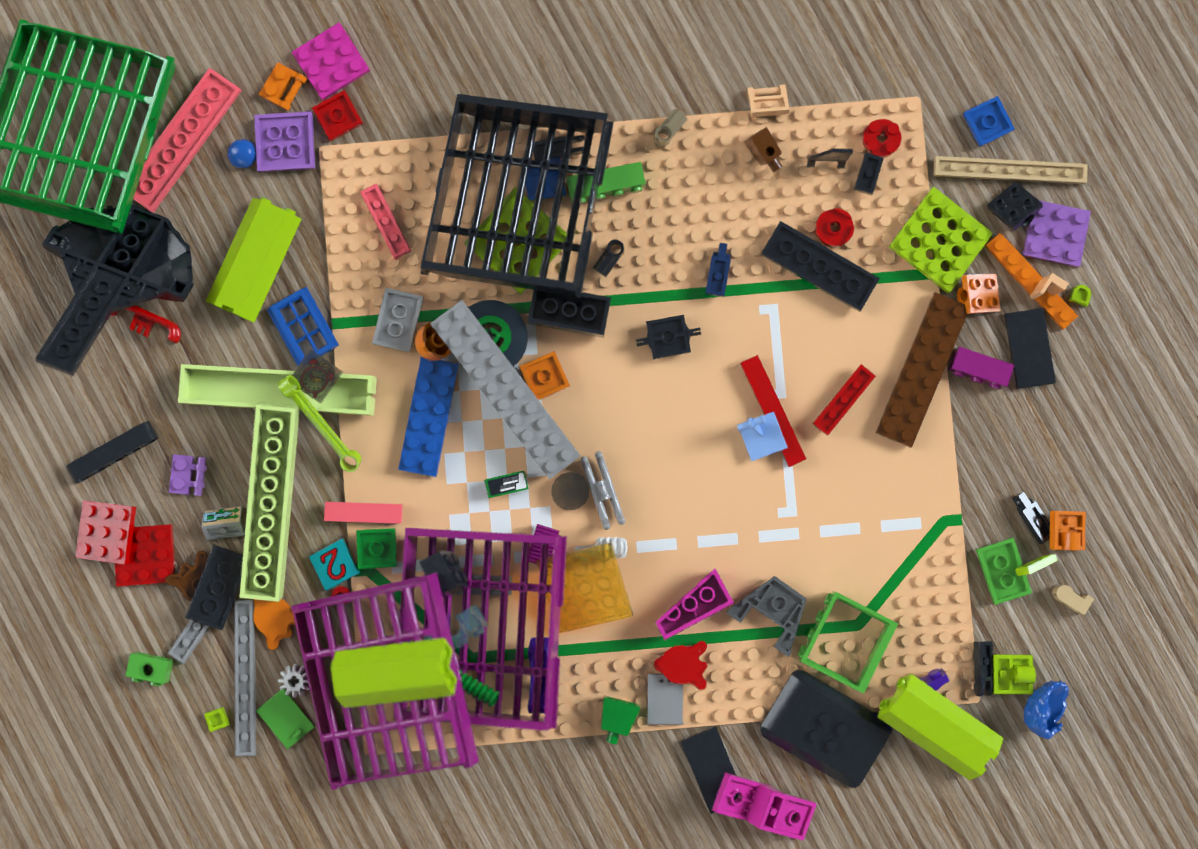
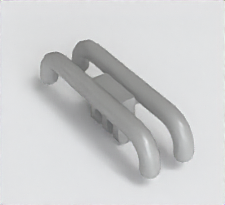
(602, 490)

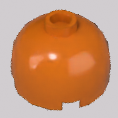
(430, 344)

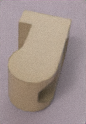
(1067, 597)

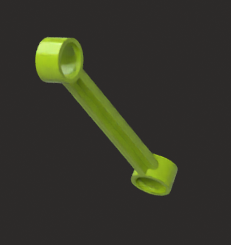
(291, 389)

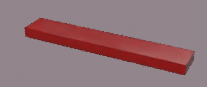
(770, 403)

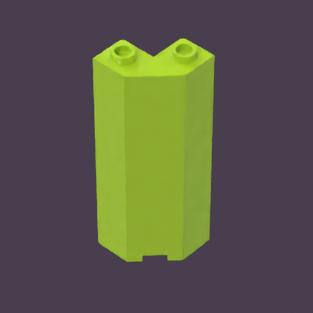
(253, 259)
(393, 673)
(940, 727)

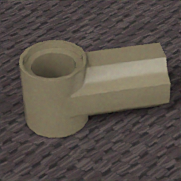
(669, 127)

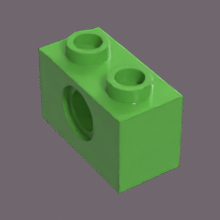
(137, 668)

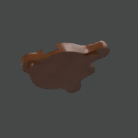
(188, 576)

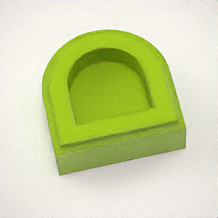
(1080, 295)

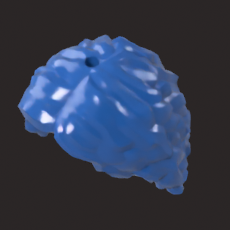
(1046, 708)

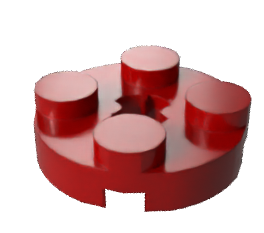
(875, 129)
(836, 238)

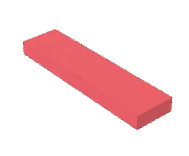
(385, 221)
(363, 512)

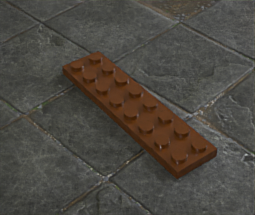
(922, 370)

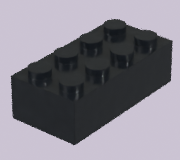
(569, 313)

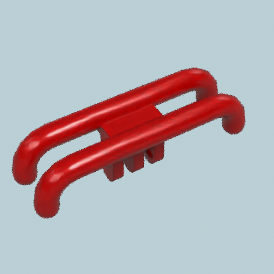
(147, 319)

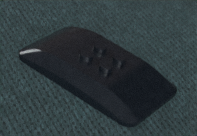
(825, 729)

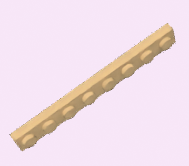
(1010, 170)

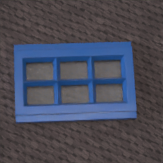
(302, 325)

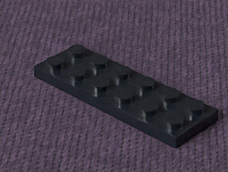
(820, 266)

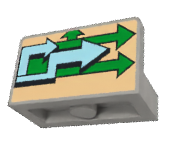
(223, 523)

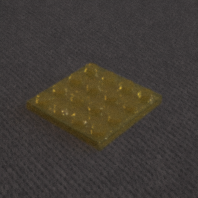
(591, 588)

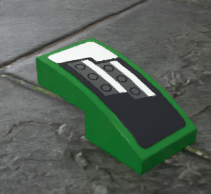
(506, 484)

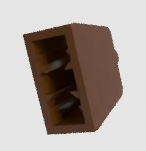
(759, 144)

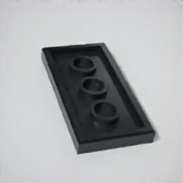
(1029, 348)
(216, 588)
(708, 762)

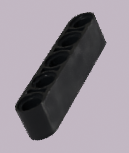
(112, 452)

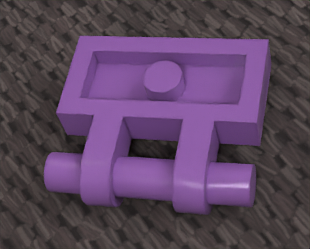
(182, 475)

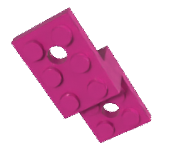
(764, 806)

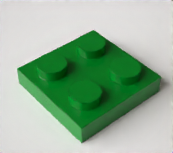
(376, 548)

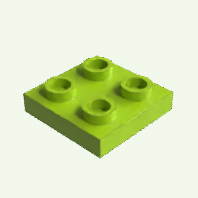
(1013, 674)

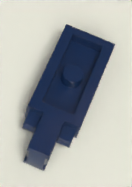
(718, 272)

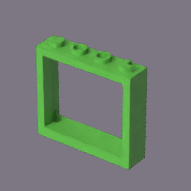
(875, 656)

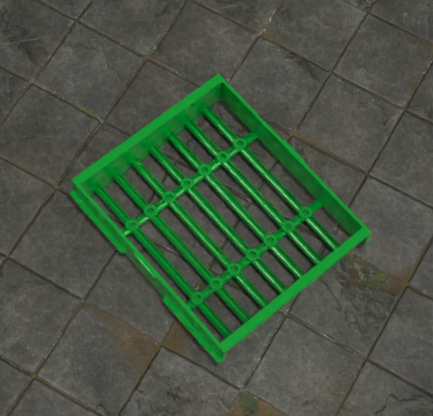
(11, 84)

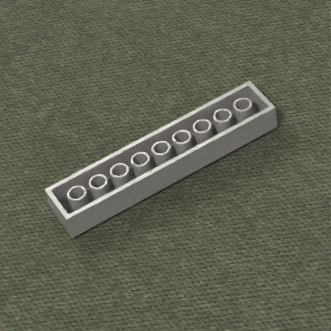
(505, 389)

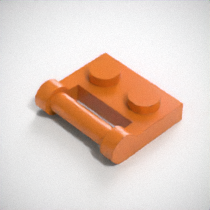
(277, 84)

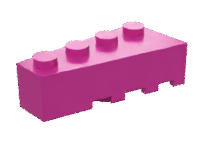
(698, 604)

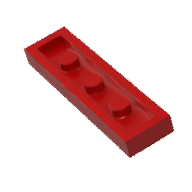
(844, 400)

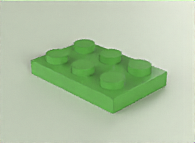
(999, 566)

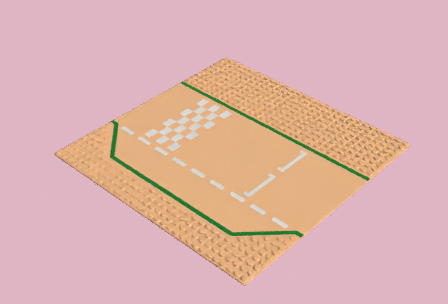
(845, 520)

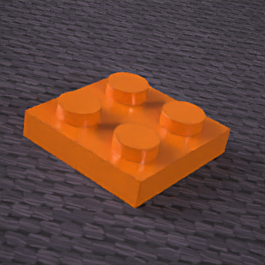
(545, 375)

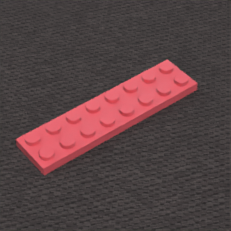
(184, 137)

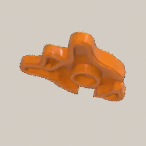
(273, 620)

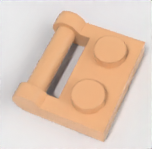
(768, 105)

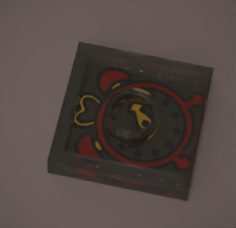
(316, 376)

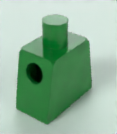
(618, 717)

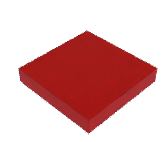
(337, 115)

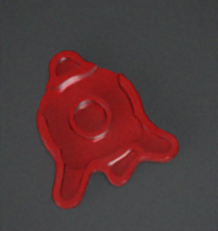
(682, 665)

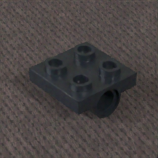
(1015, 206)

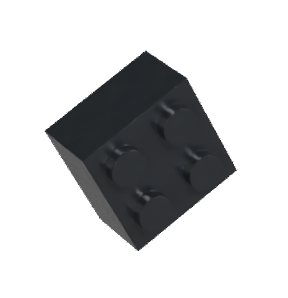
(448, 571)

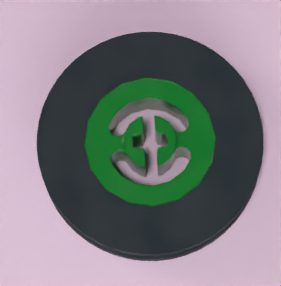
(513, 327)

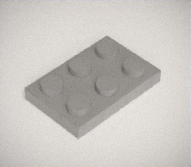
(397, 320)

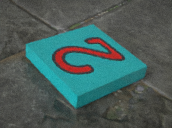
(334, 564)

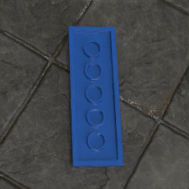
(428, 417)

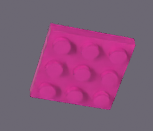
(331, 61)

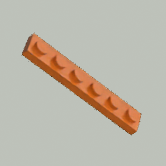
(1029, 279)

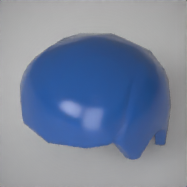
(242, 153)

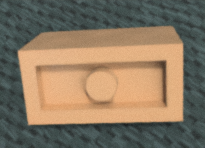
(1051, 284)

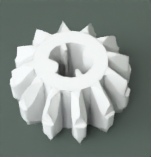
(619, 544)
(291, 673)

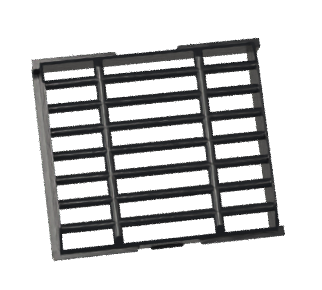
(535, 116)

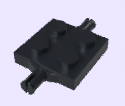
(668, 337)

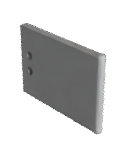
(664, 701)

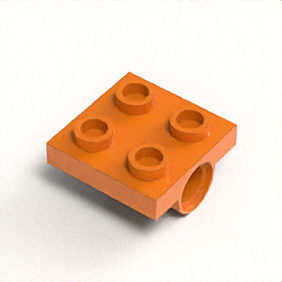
(979, 294)
(1067, 530)

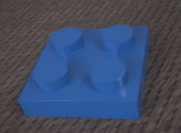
(988, 121)
(550, 185)

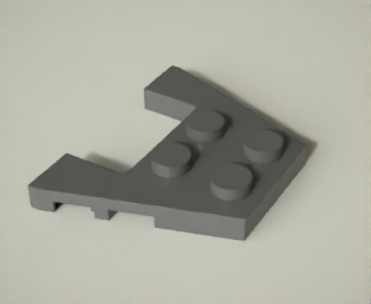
(779, 604)

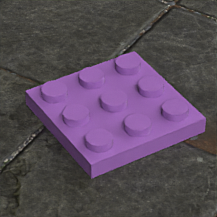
(284, 142)
(1057, 234)

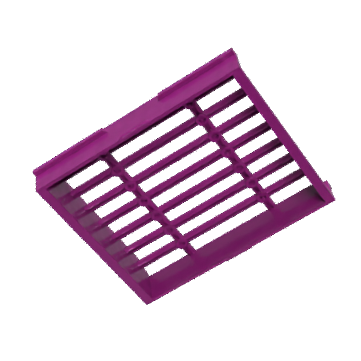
(552, 671)
(321, 695)

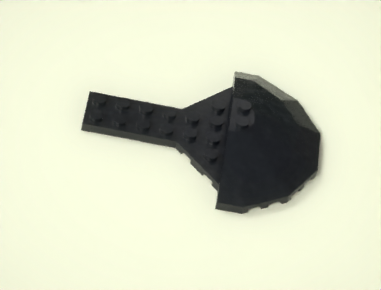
(112, 274)

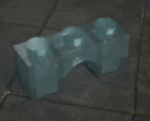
(471, 624)

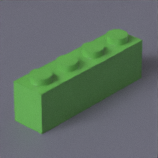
(615, 182)

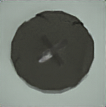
(570, 491)

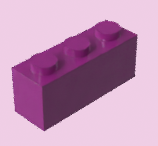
(980, 368)

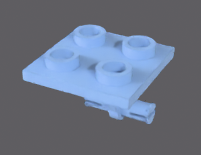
(762, 436)

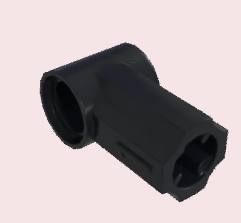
(608, 259)

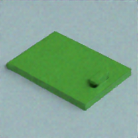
(285, 718)

